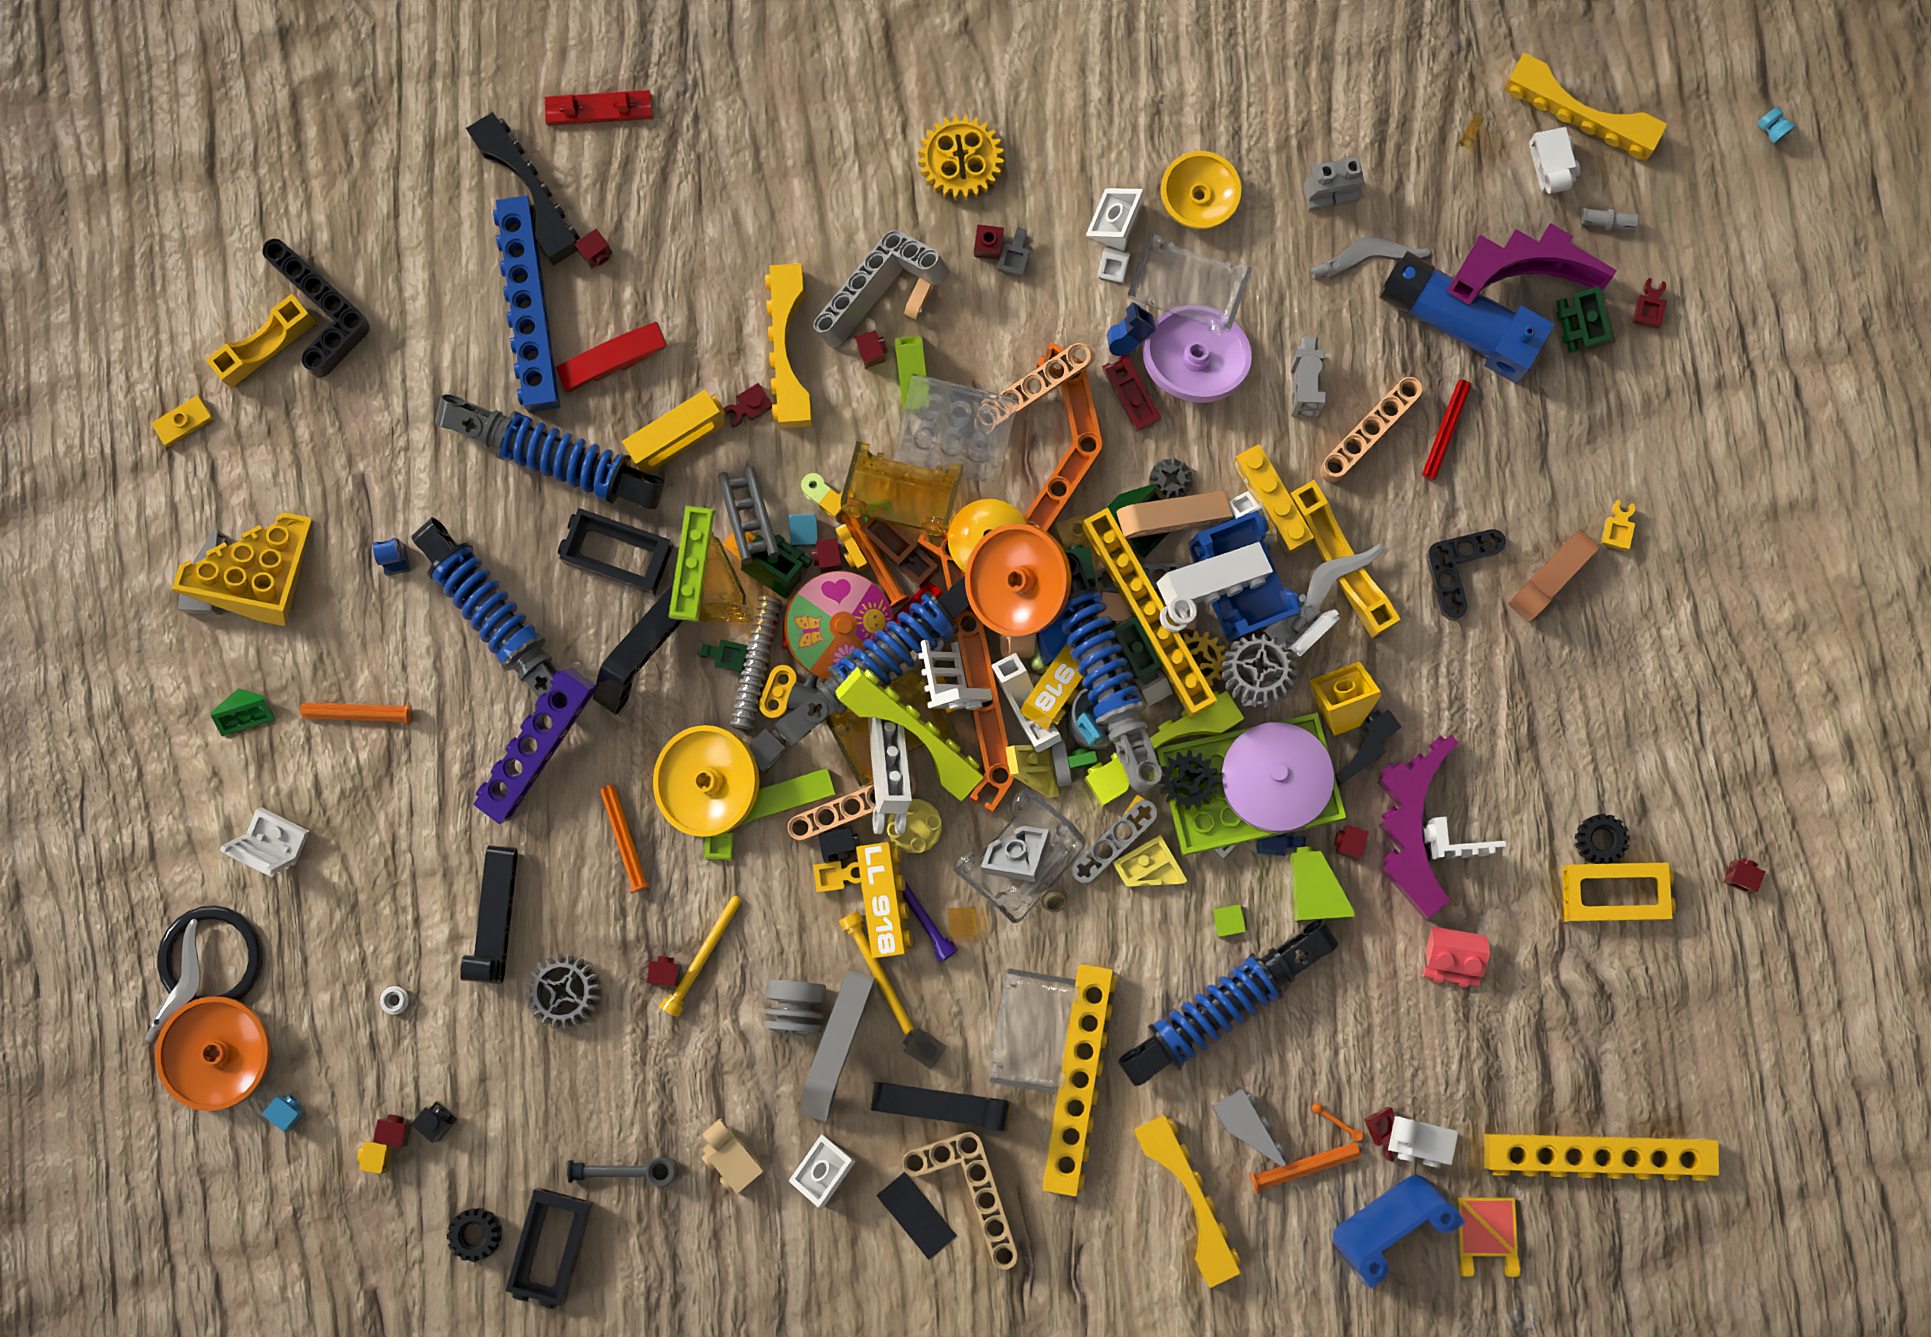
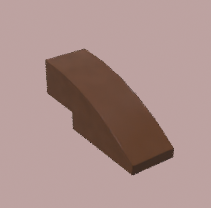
(900, 551)

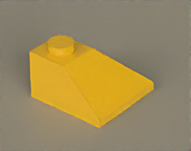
(1345, 697)

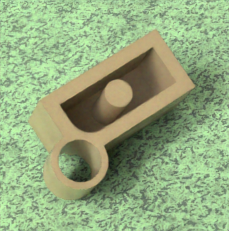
(730, 1157)

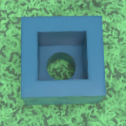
(284, 1112)

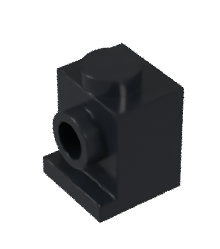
(838, 844)
(434, 1122)

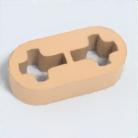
(918, 299)

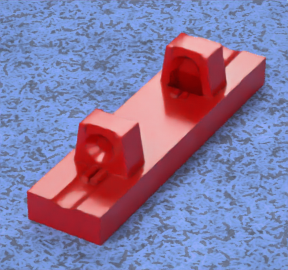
(598, 107)

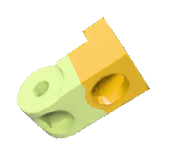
(822, 495)

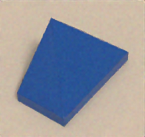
(1051, 642)

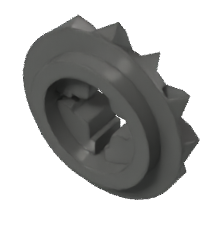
(1170, 466)

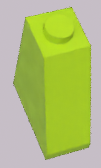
(910, 360)
(1316, 888)

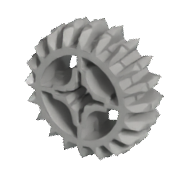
(1248, 669)
(570, 980)

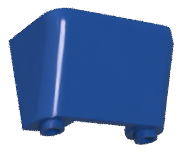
(1251, 608)
(1388, 1220)

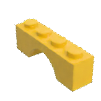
(240, 359)

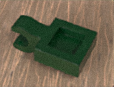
(728, 655)

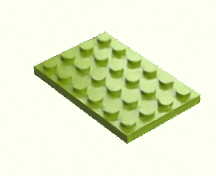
(1216, 823)

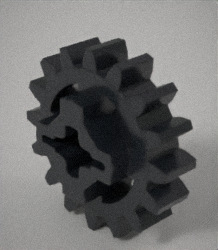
(1199, 776)

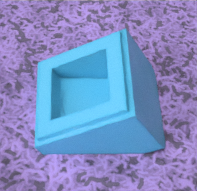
(803, 529)
(1088, 727)

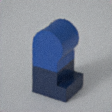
(1131, 330)
(391, 556)

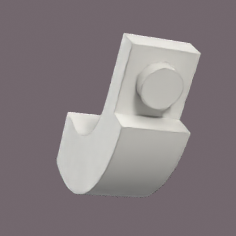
(1016, 688)

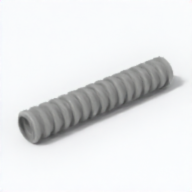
(756, 663)

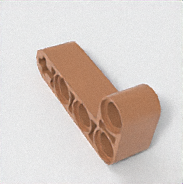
(1553, 575)

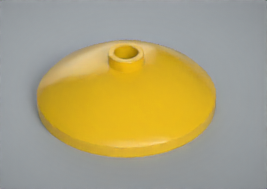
(1203, 174)
(973, 522)

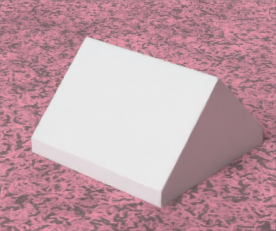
(1116, 217)
(822, 1171)

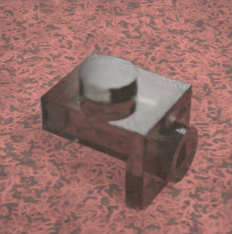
(923, 1047)

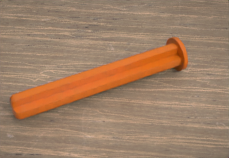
(875, 561)
(358, 712)
(624, 839)
(1304, 1167)

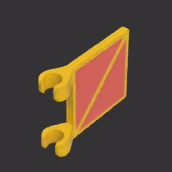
(1488, 1232)

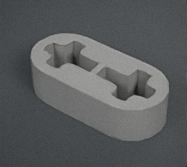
(1061, 763)

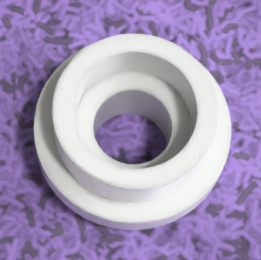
(385, 1000)

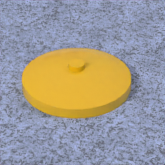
(706, 781)

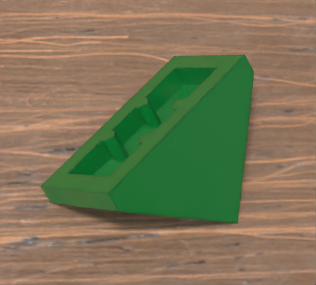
(241, 712)

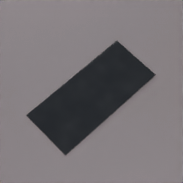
(916, 1215)

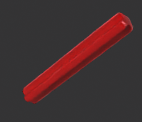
(1446, 429)

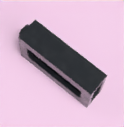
(586, 521)
(519, 1280)

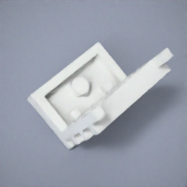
(1309, 634)
(950, 695)
(1436, 837)
(268, 844)

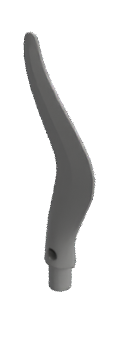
(1361, 250)
(1323, 579)
(186, 987)

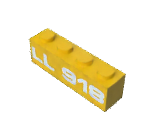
(1274, 499)
(1054, 691)
(884, 899)

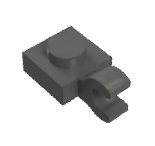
(1014, 256)

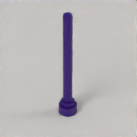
(943, 947)

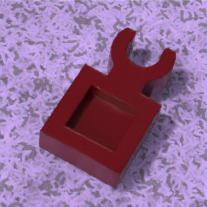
(1649, 308)
(752, 403)
(1380, 1128)

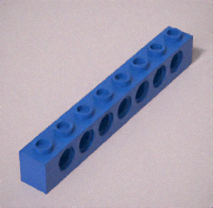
(520, 211)

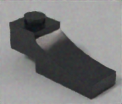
(1378, 728)

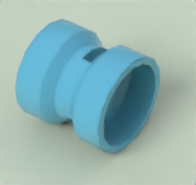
(1780, 129)

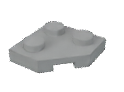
(1017, 855)

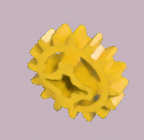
(1209, 664)

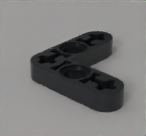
(1454, 557)

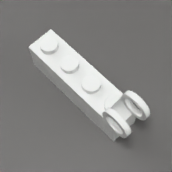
(1210, 580)
(889, 773)

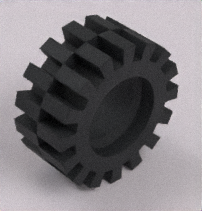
(1618, 834)
(457, 1240)

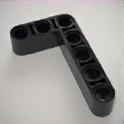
(323, 300)
(632, 653)
(494, 918)
(941, 1105)

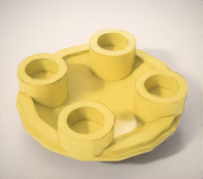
(921, 830)

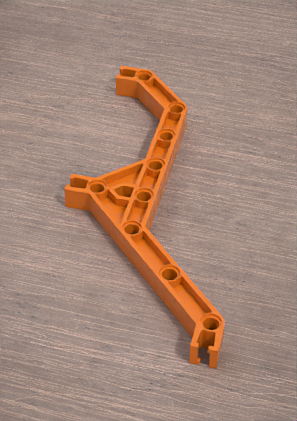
(1042, 513)

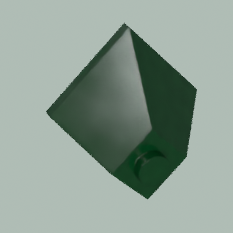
(1144, 544)

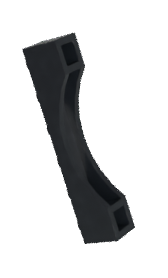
(496, 146)

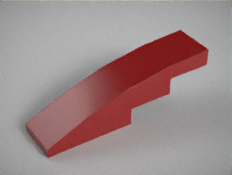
(611, 356)

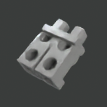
(1333, 178)
(1307, 367)

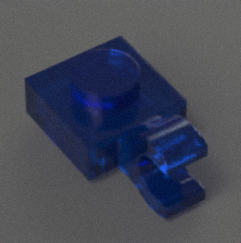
(1277, 844)

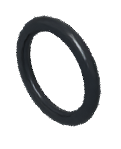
(218, 913)

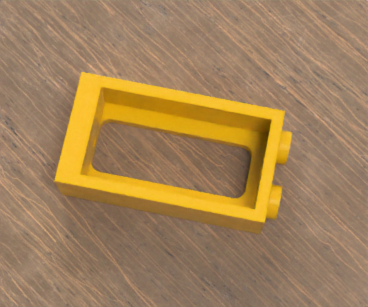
(675, 431)
(1576, 912)

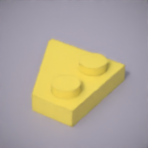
(1033, 768)
(1149, 866)

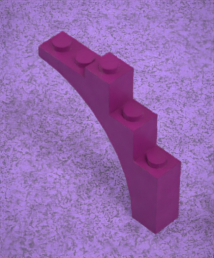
(1523, 255)
(1409, 866)

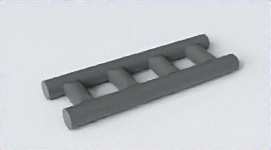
(739, 528)

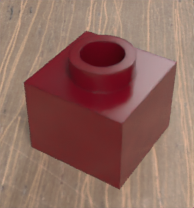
(594, 249)
(991, 249)
(871, 348)
(827, 555)
(1350, 841)
(1744, 876)
(664, 972)
(392, 1131)

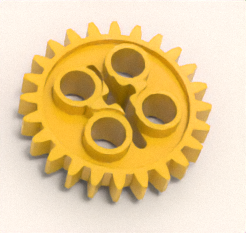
(937, 160)

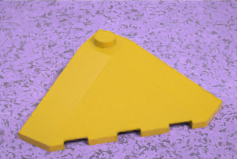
(252, 575)

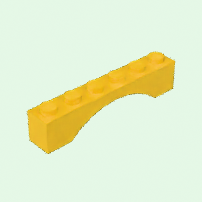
(1632, 132)
(787, 293)
(1361, 591)
(1212, 1253)

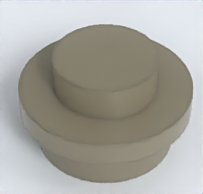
(1054, 898)

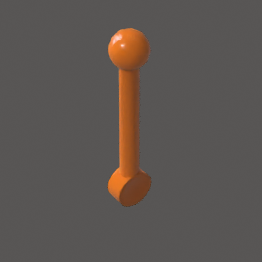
(1356, 1135)

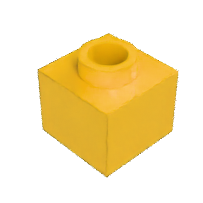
(374, 1157)

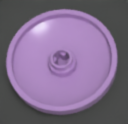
(1194, 361)
(1277, 777)

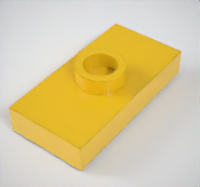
(182, 421)

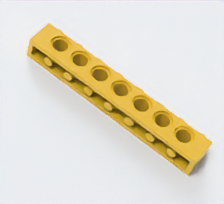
(1145, 604)
(1703, 1155)
(1054, 1179)

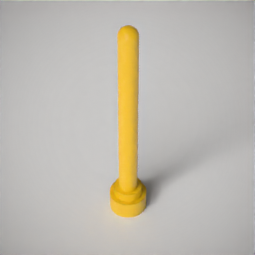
(853, 926)
(674, 1002)

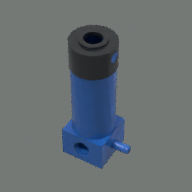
(1485, 326)

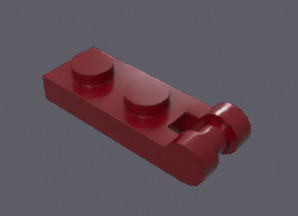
(1132, 393)

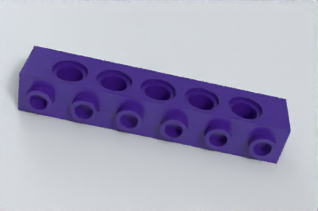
(578, 693)

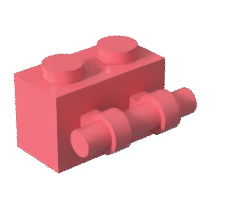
(1456, 957)

